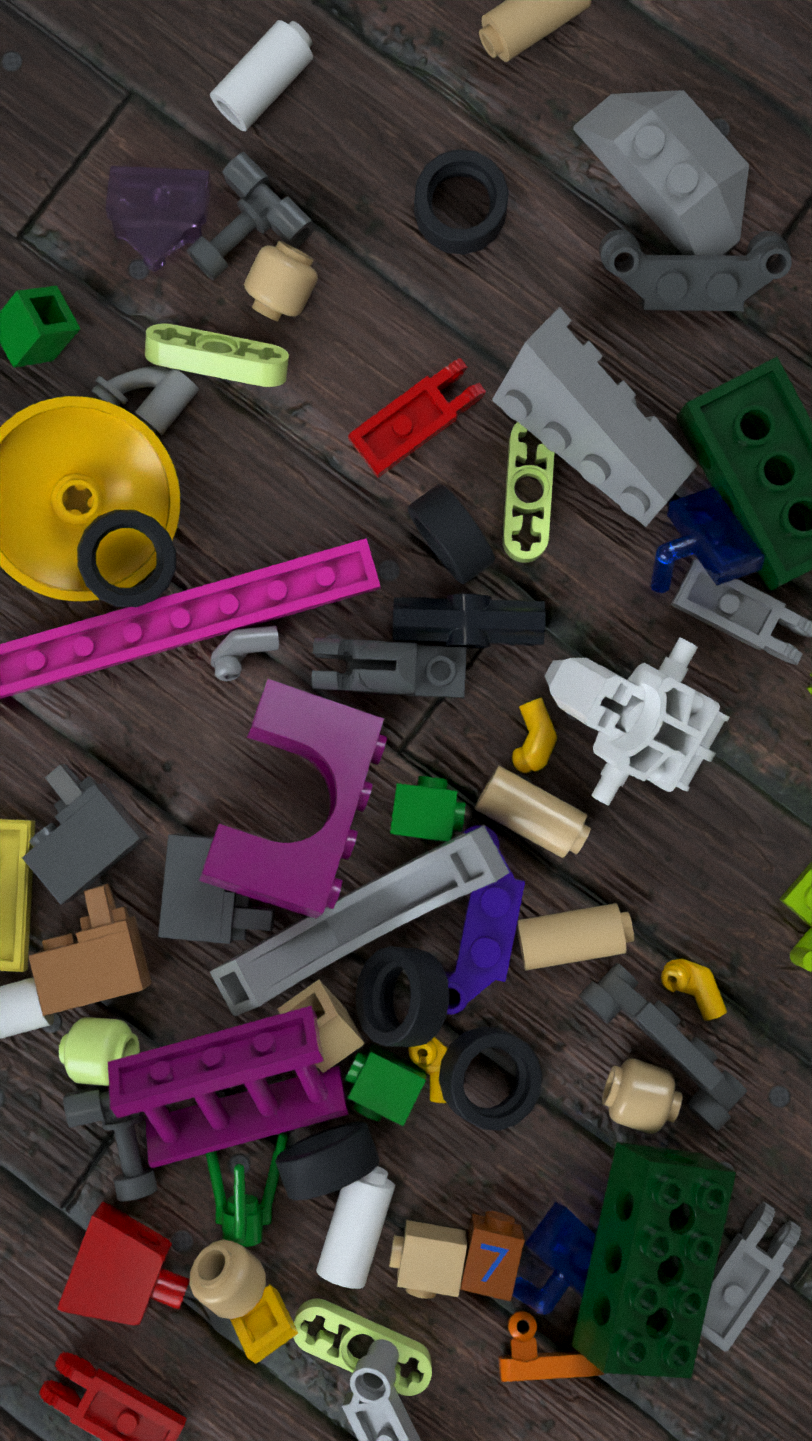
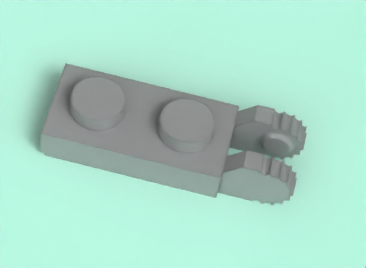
(740, 612)
(746, 1276)

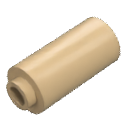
(521, 23)
(533, 813)
(574, 936)

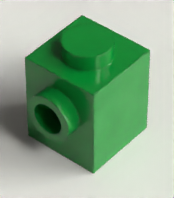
(36, 326)
(427, 810)
(384, 1085)

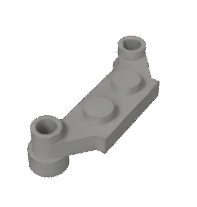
(374, 1403)

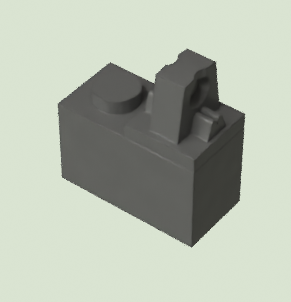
(88, 842)
(200, 909)

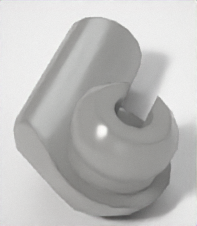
(237, 645)

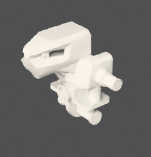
(644, 723)

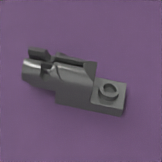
(392, 668)

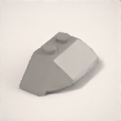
(672, 166)

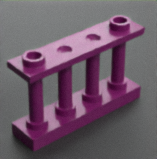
(223, 1061)

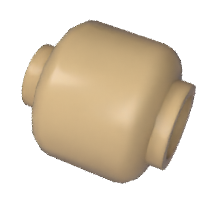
(281, 280)
(641, 1096)
(227, 1279)

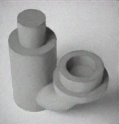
(162, 406)

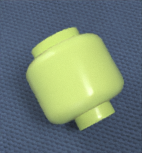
(92, 1045)

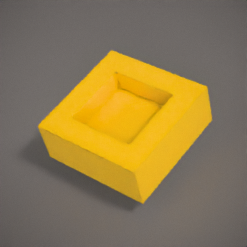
(265, 1326)

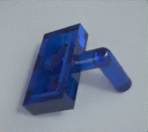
(712, 535)
(567, 1249)

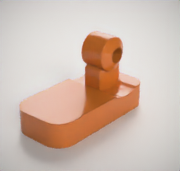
(527, 1364)

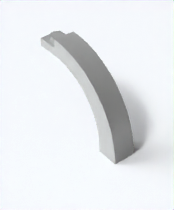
(359, 918)

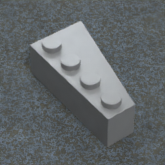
(592, 421)

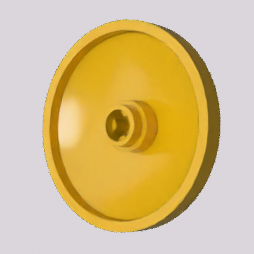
(64, 469)

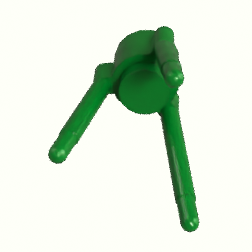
(241, 1214)

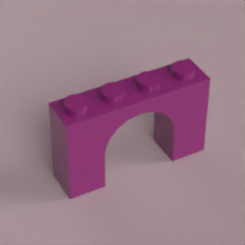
(341, 746)

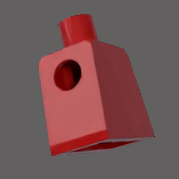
(120, 1270)

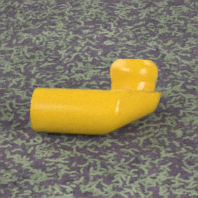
(539, 741)
(695, 981)
(429, 1059)

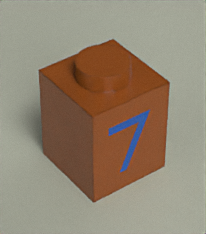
(492, 1255)

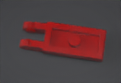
(412, 419)
(109, 1405)

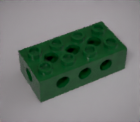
(737, 464)
(653, 1261)

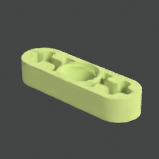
(216, 355)
(512, 525)
(355, 1324)

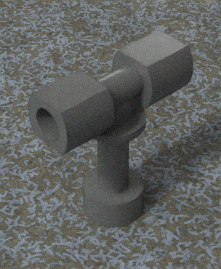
(259, 210)
(92, 1106)

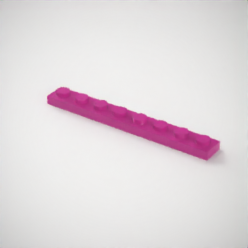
(187, 617)

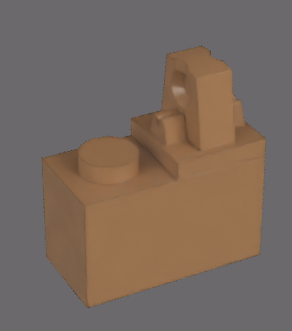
(98, 966)

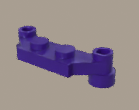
(486, 935)

